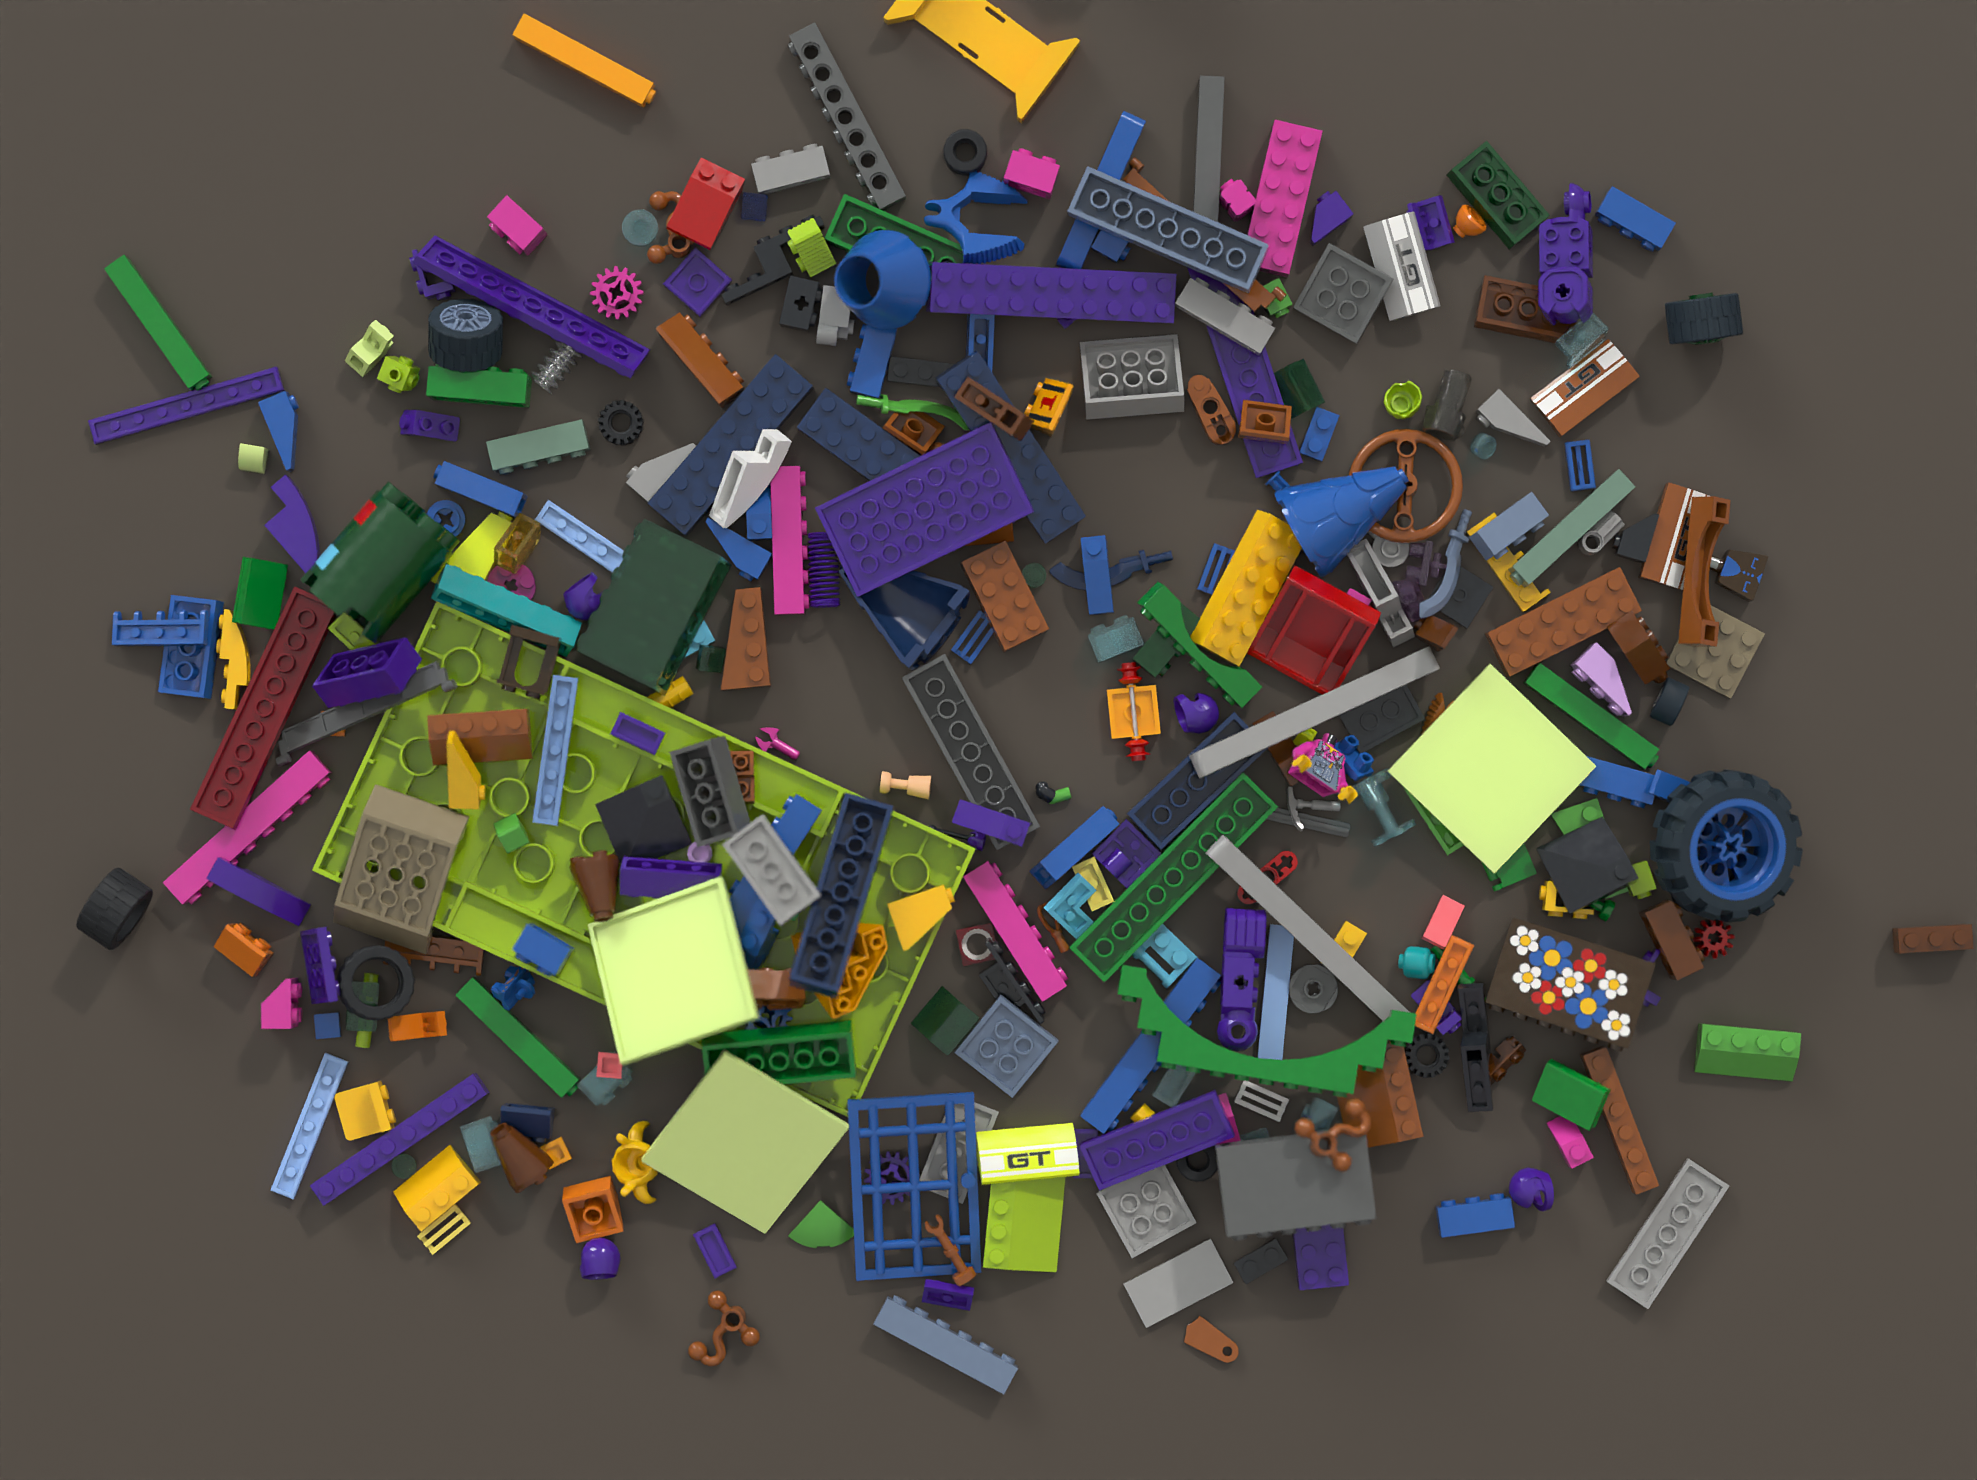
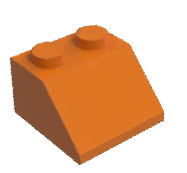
(593, 1209)

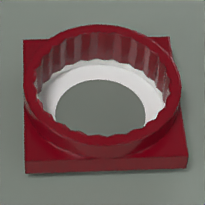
(964, 934)

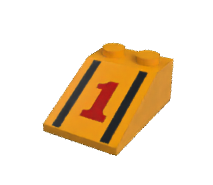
(1049, 405)

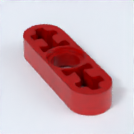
(1285, 870)

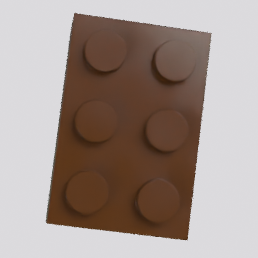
(1672, 939)

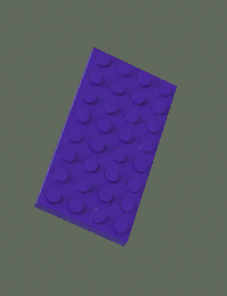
(924, 509)

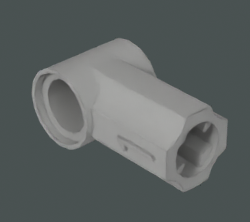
(1601, 532)

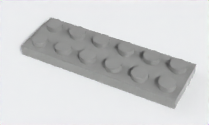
(1667, 1233)

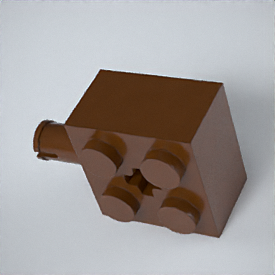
(1640, 648)

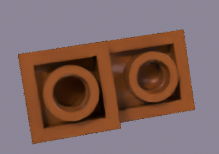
(745, 772)

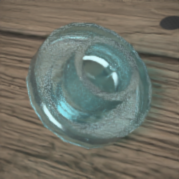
(640, 227)

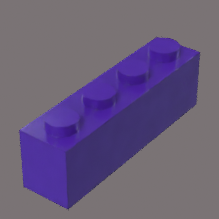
(663, 877)

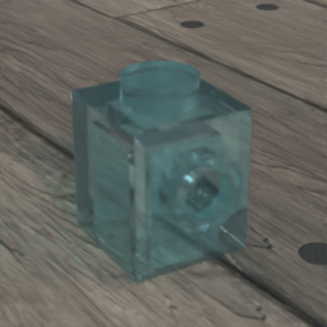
(1320, 1113)

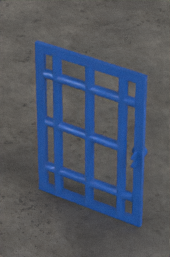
(968, 1180)

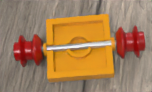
(1133, 711)

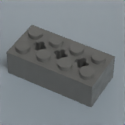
(710, 790)

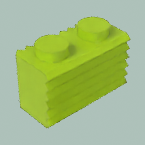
(811, 248)

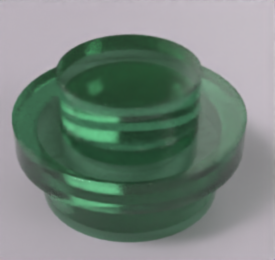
(1034, 574)
(404, 1166)

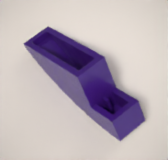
(295, 525)
(258, 891)

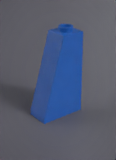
(480, 489)
(1074, 847)

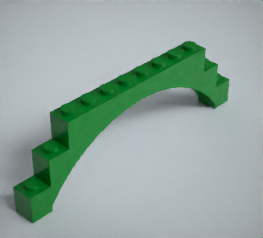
(1326, 1071)

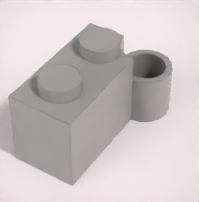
(834, 318)

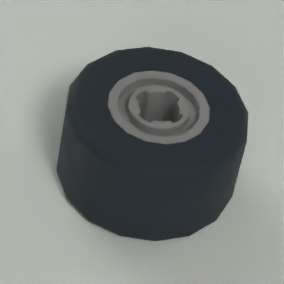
(1669, 701)

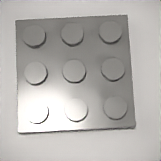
(1146, 1209)

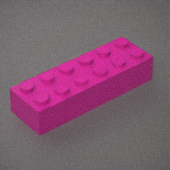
(1283, 193)

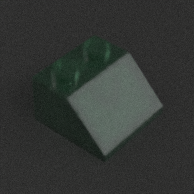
(945, 1020)

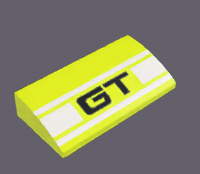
(1027, 1153)

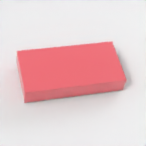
(1443, 922)

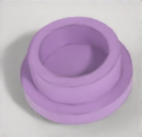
(699, 854)

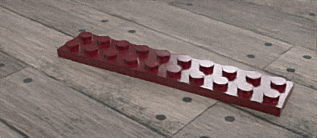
(264, 709)

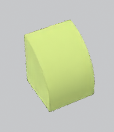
(252, 458)

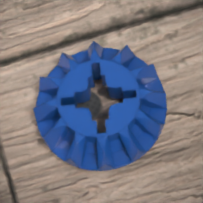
(446, 507)

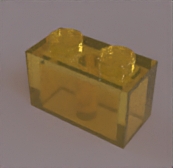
(517, 543)

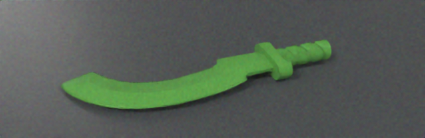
(907, 406)

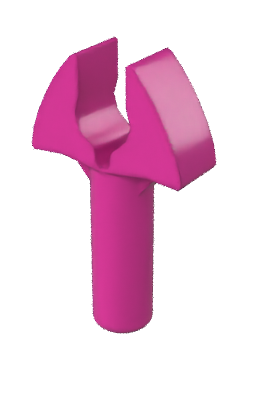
(777, 744)

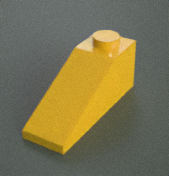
(463, 777)

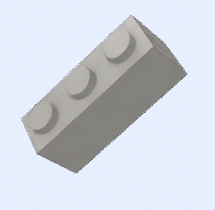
(790, 169)

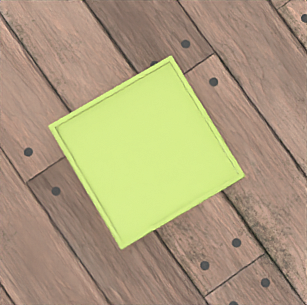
(1491, 768)
(673, 971)
(745, 1142)

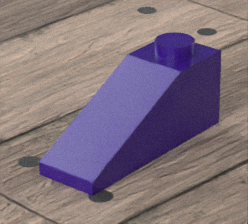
(991, 822)

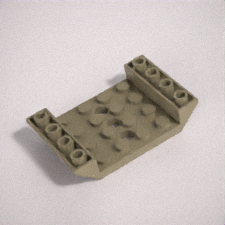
(405, 836)

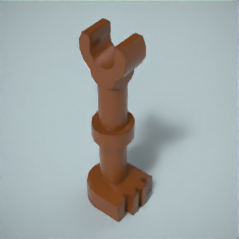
(951, 1251)

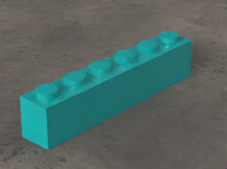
(502, 608)

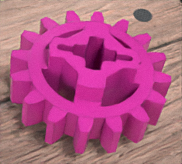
(612, 304)

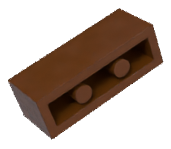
(1932, 938)

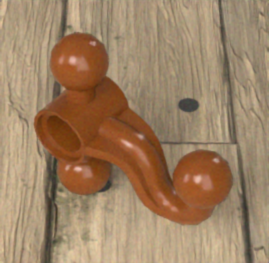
(657, 253)
(1340, 1160)
(749, 1335)

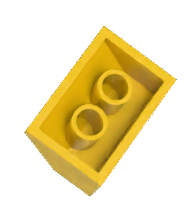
(436, 1188)

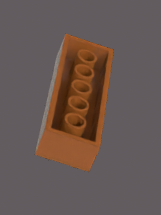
(1562, 622)

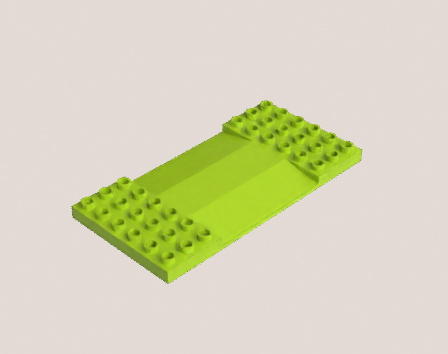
(499, 893)

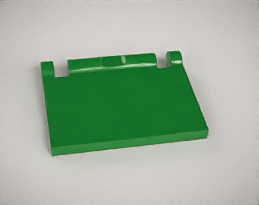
(1513, 870)

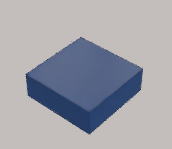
(327, 1025)

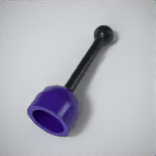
(975, 838)

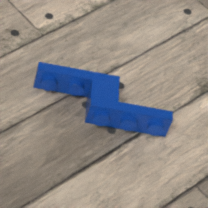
(758, 936)

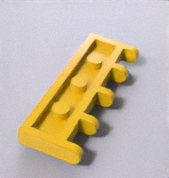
(1522, 596)

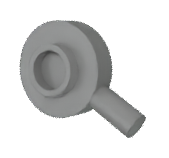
(1388, 552)

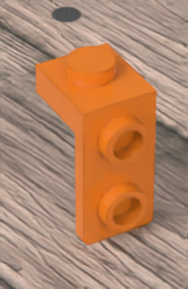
(417, 1026)

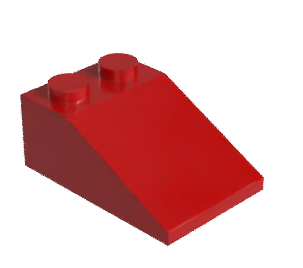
(706, 203)

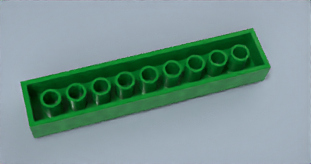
(1171, 878)

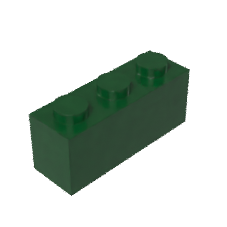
(1158, 650)

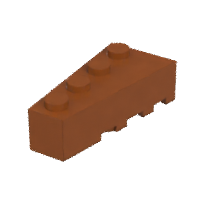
(747, 649)
(773, 989)

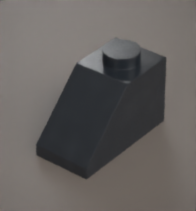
(1636, 540)

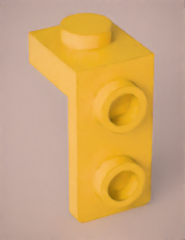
(1548, 895)

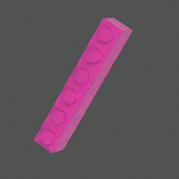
(787, 541)
(1015, 931)

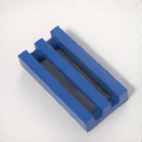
(1582, 486)
(1224, 550)
(963, 654)

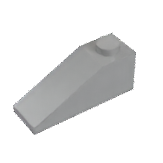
(1505, 417)
(654, 473)

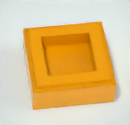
(557, 1151)

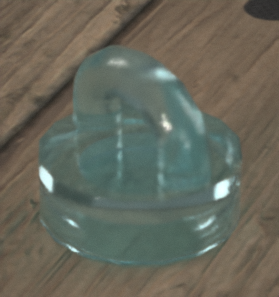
(1483, 445)

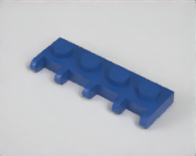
(160, 631)

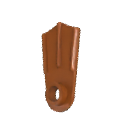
(1210, 1340)

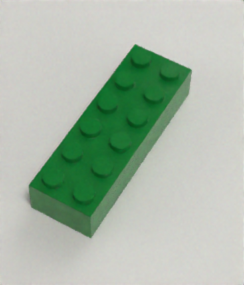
(858, 219)
(789, 1052)

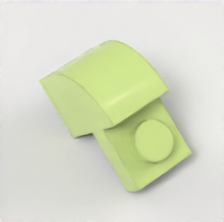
(370, 348)

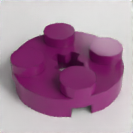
(524, 580)

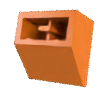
(243, 948)

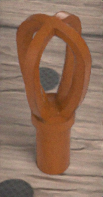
(1057, 933)

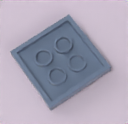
(1006, 1046)

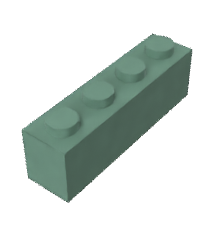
(538, 446)

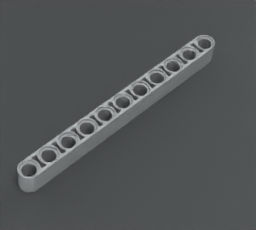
(1314, 712)
(1303, 928)

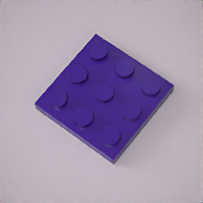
(319, 965)

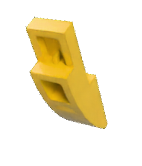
(235, 649)

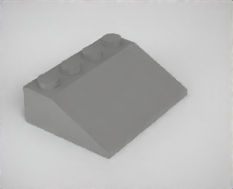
(1132, 376)

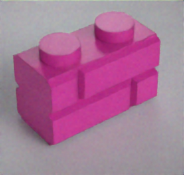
(1236, 199)

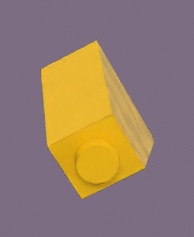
(919, 912)

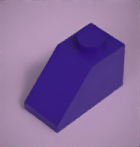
(1328, 216)

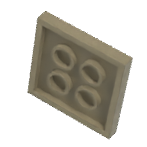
(1719, 666)

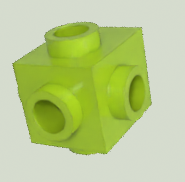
(399, 373)

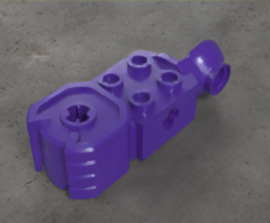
(1567, 261)
(1242, 943)

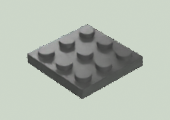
(1343, 293)

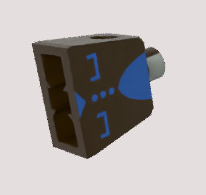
(1739, 572)

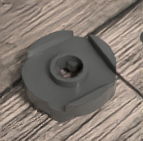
(1326, 984)

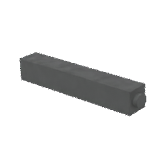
(1208, 146)

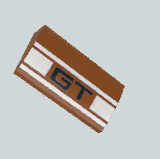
(1584, 387)
(1669, 543)

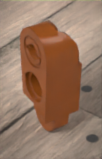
(1202, 391)

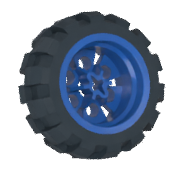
(1757, 876)

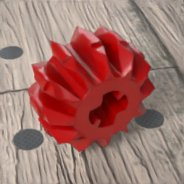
(1714, 947)

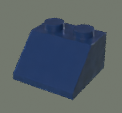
(529, 1120)

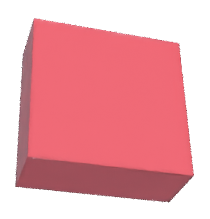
(609, 1065)

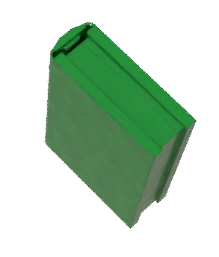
(259, 593)
(1571, 1094)

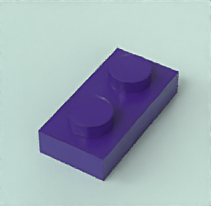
(947, 1294)

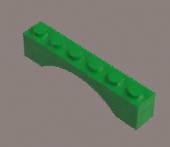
(1166, 612)

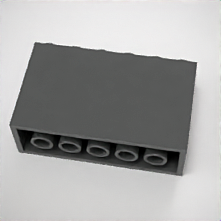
(1285, 1187)

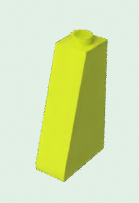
(477, 551)

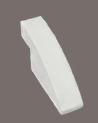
(748, 476)

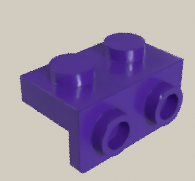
(1432, 222)

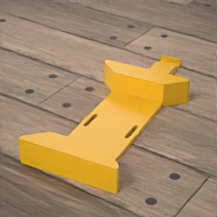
(1002, 49)

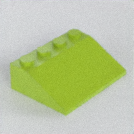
(1024, 1225)

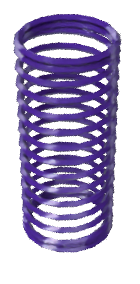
(822, 602)

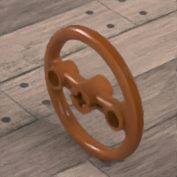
(1412, 438)

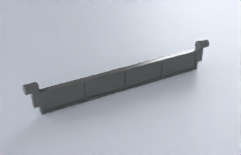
(342, 717)

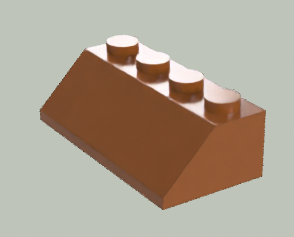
(700, 359)
(485, 735)

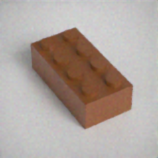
(1004, 596)

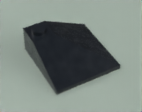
(644, 821)
(1587, 865)

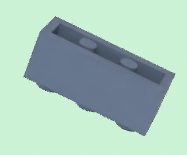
(1509, 527)

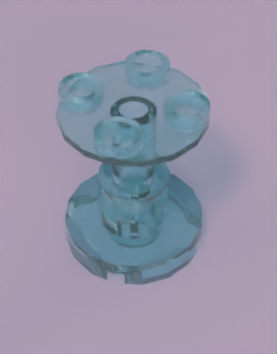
(1375, 798)

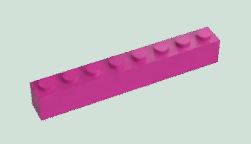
(256, 822)

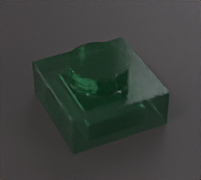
(710, 658)

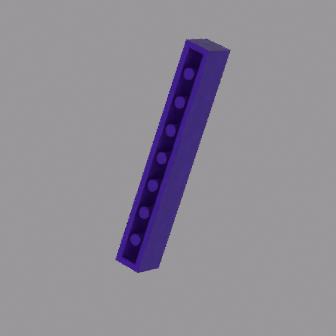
(399, 1139)

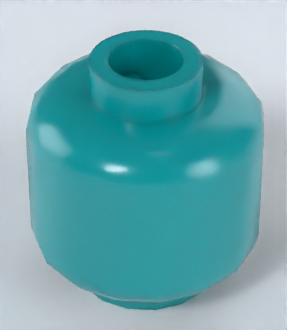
(1417, 962)

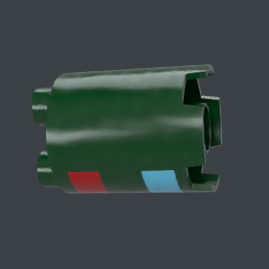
(381, 561)

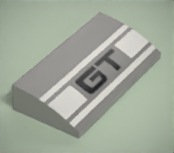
(1400, 253)

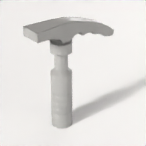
(1314, 805)

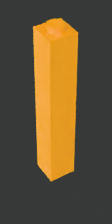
(584, 61)

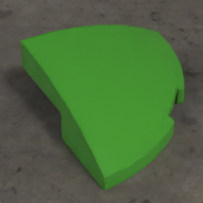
(822, 1228)

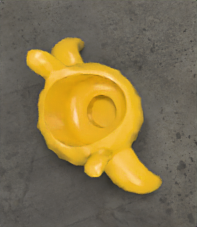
(628, 1164)

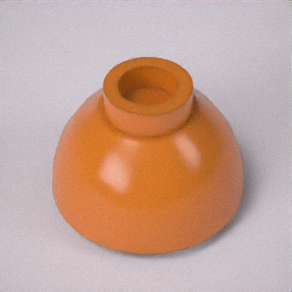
(1469, 222)

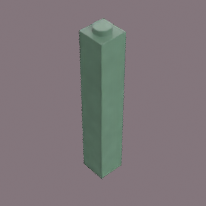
(1570, 529)

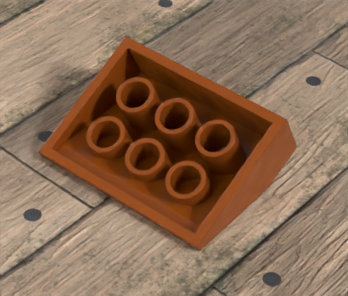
(1387, 1101)

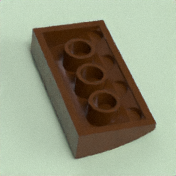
(1514, 310)

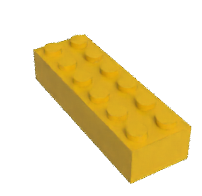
(1247, 588)

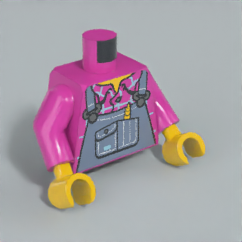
(1322, 768)

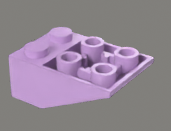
(1601, 674)

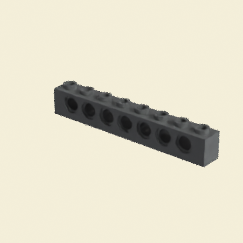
(811, 38)

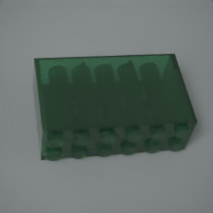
(653, 606)

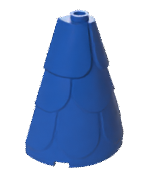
(1339, 512)

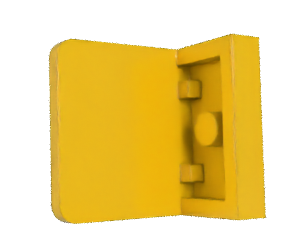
(365, 1110)

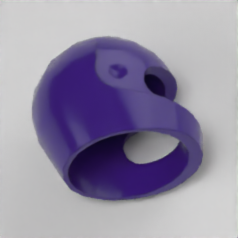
(581, 599)
(1197, 715)
(1526, 1188)
(599, 1259)

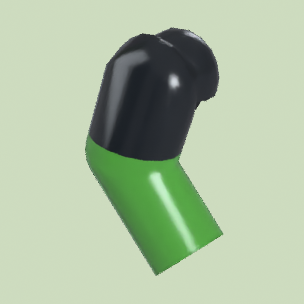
(1050, 795)

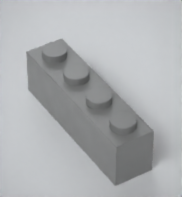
(1224, 316)

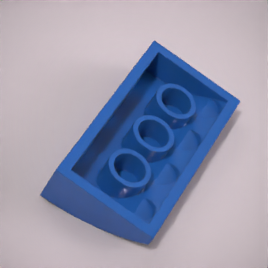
(191, 668)

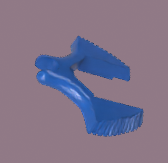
(975, 246)

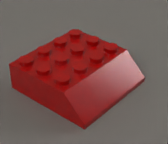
(1313, 632)

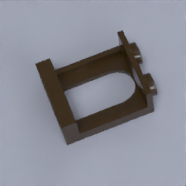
(507, 675)

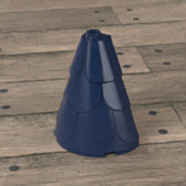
(914, 613)

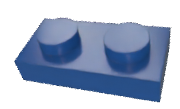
(1319, 434)

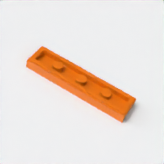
(1442, 984)

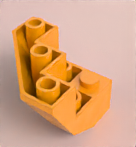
(863, 962)

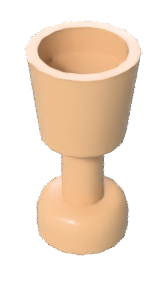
(915, 785)

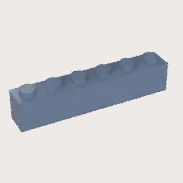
(946, 1345)

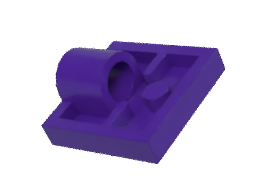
(1126, 853)

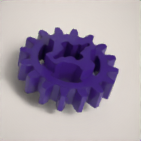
(895, 1161)

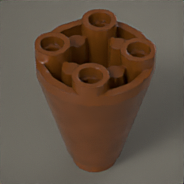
(597, 883)
(520, 1157)

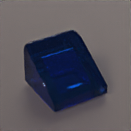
(754, 206)

